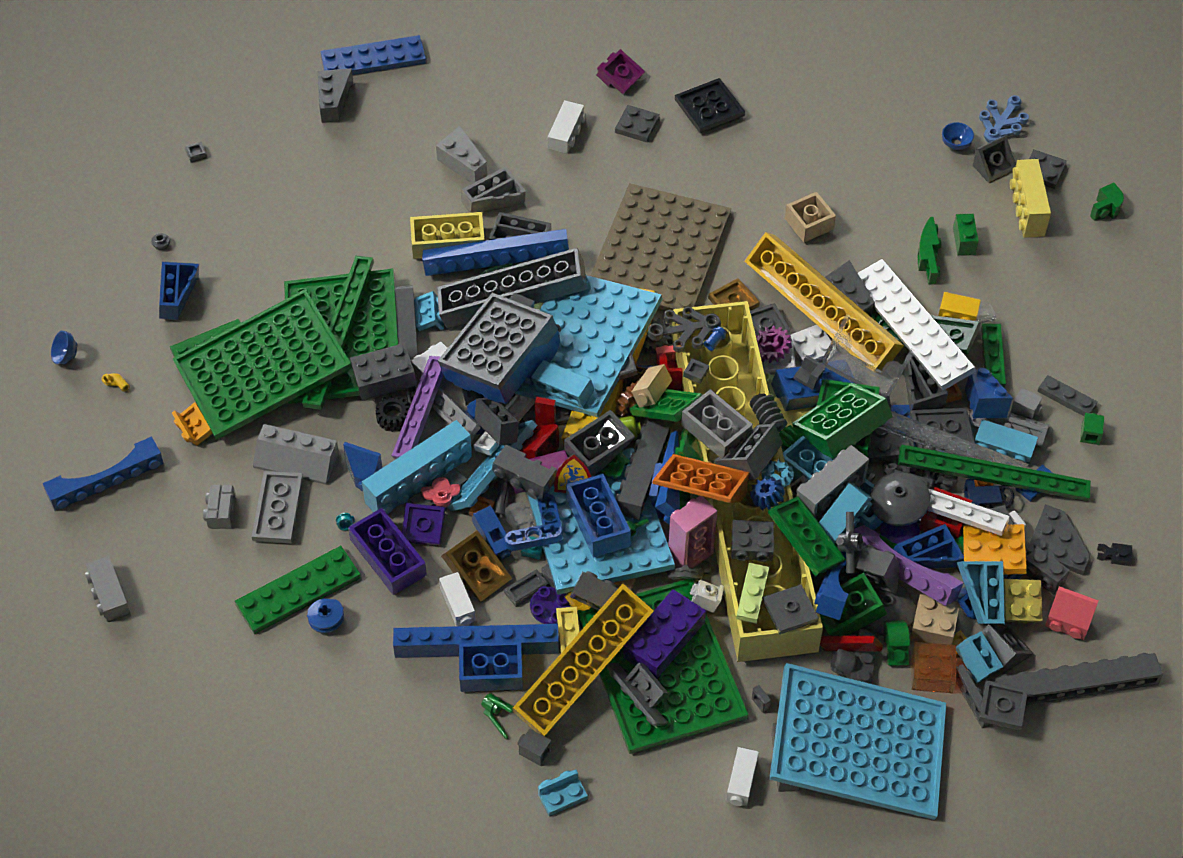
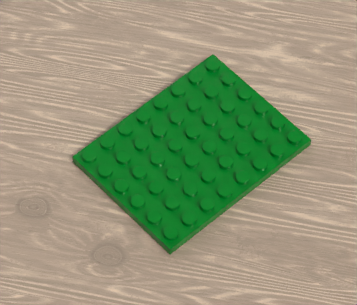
(373, 324)
(261, 364)
(697, 684)

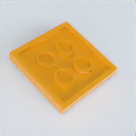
(987, 546)

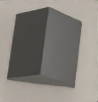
(994, 159)

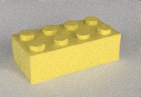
(1030, 198)
(445, 230)

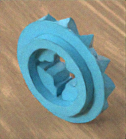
(786, 474)

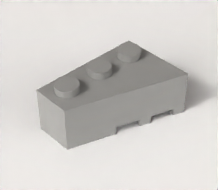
(462, 156)

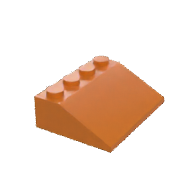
(703, 479)

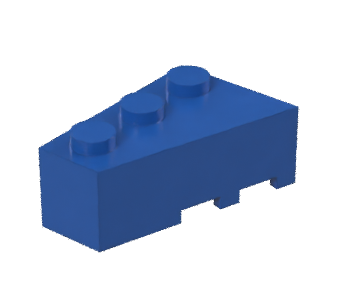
(987, 395)

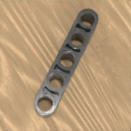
(406, 319)

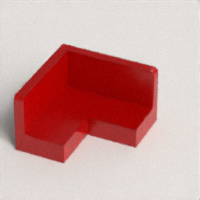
(675, 373)

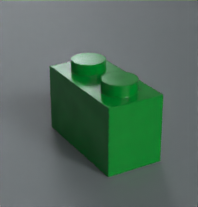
(965, 234)

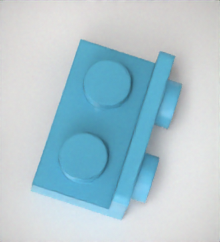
(427, 311)
(561, 792)

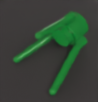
(494, 705)

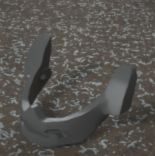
(689, 573)

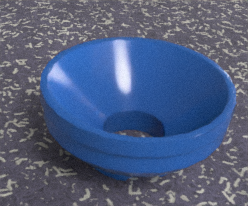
(959, 132)
(63, 348)

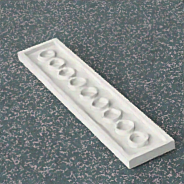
(915, 326)

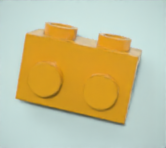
(192, 424)

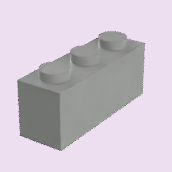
(106, 589)

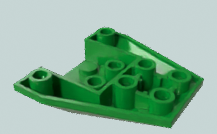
(688, 448)

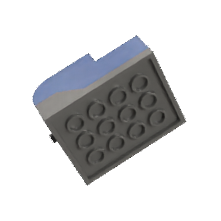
(500, 348)

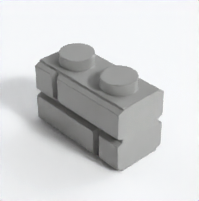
(220, 507)

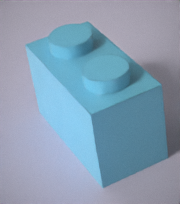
(979, 657)

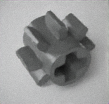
(945, 480)

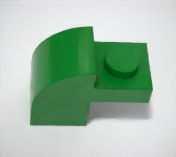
(1109, 202)
(898, 642)

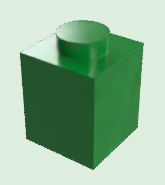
(1092, 428)

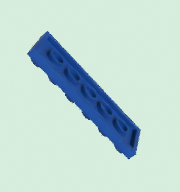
(375, 55)

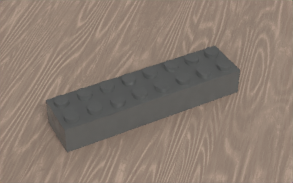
(535, 279)

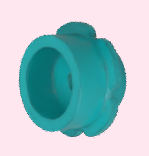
(344, 521)

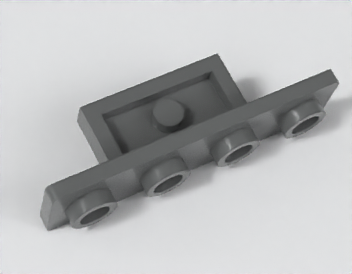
(642, 688)

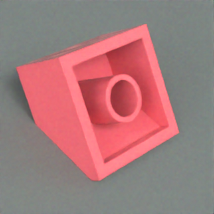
(1071, 613)

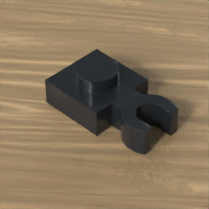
(1118, 553)

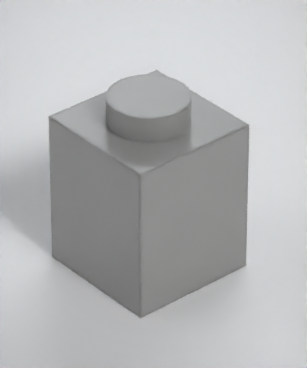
(1027, 404)

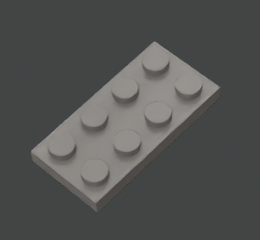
(277, 507)

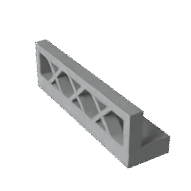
(1018, 423)

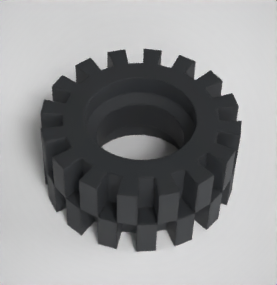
(389, 405)

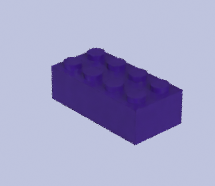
(387, 551)
(664, 633)

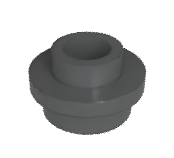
(160, 241)

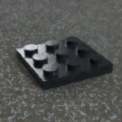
(709, 105)

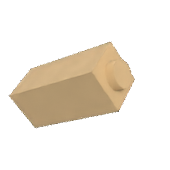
(651, 385)

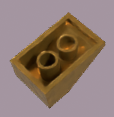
(477, 566)

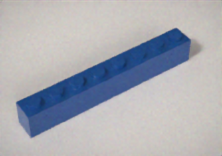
(494, 252)
(445, 640)

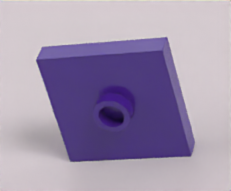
(423, 524)

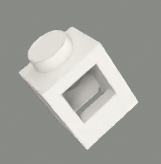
(706, 595)

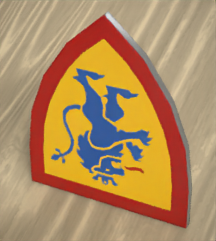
(570, 471)

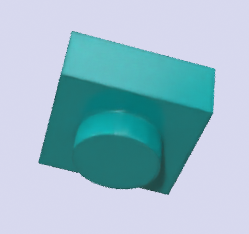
(535, 552)

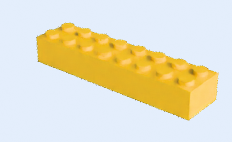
(582, 660)

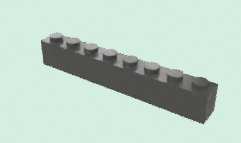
(640, 473)
(1086, 678)

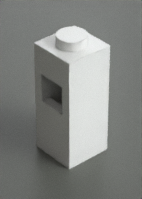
(457, 599)
(742, 777)

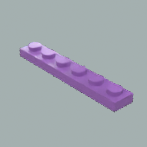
(419, 408)

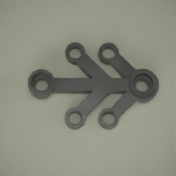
(706, 323)

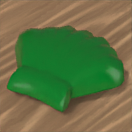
(616, 466)

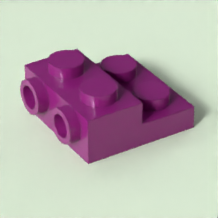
(619, 71)

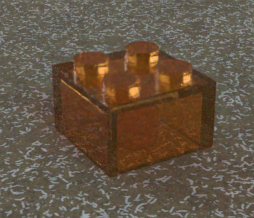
(933, 667)

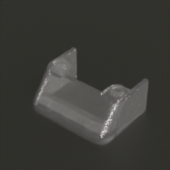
(848, 366)

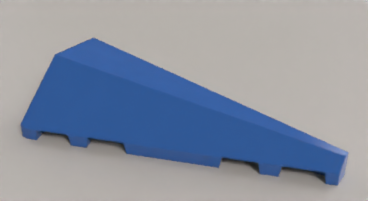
(668, 499)

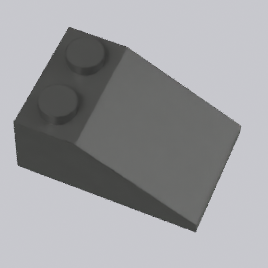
(599, 441)

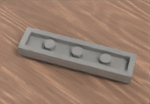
(451, 411)

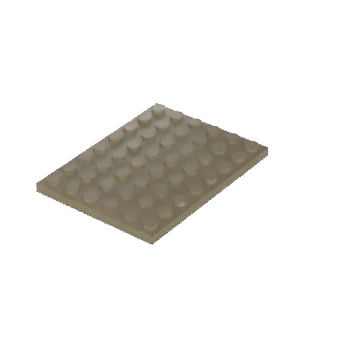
(662, 244)

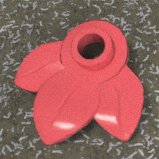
(441, 492)

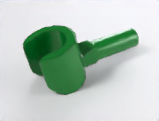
(633, 526)

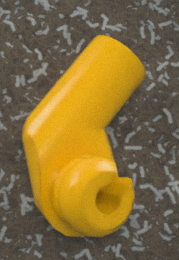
(115, 380)

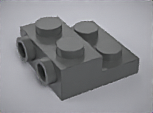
(752, 540)

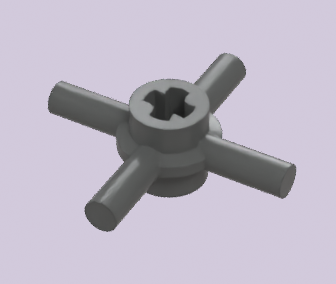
(850, 542)

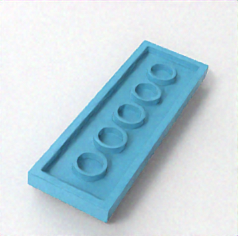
(479, 480)

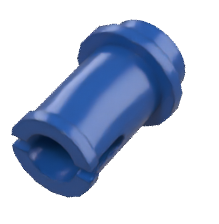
(713, 340)

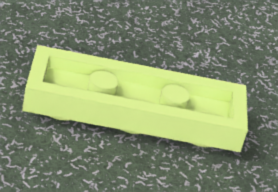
(752, 593)

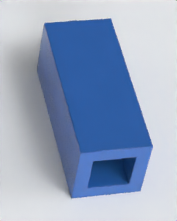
(492, 531)

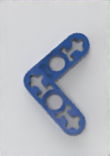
(546, 527)

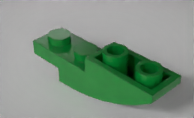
(928, 251)

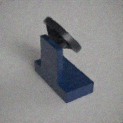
(987, 494)

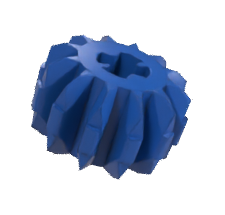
(767, 493)

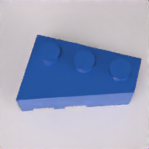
(176, 287)
(932, 549)

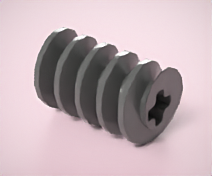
(767, 411)

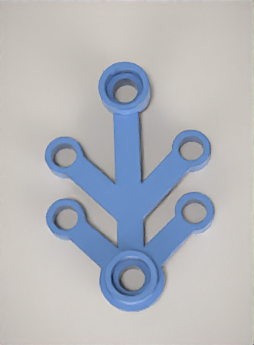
(993, 133)

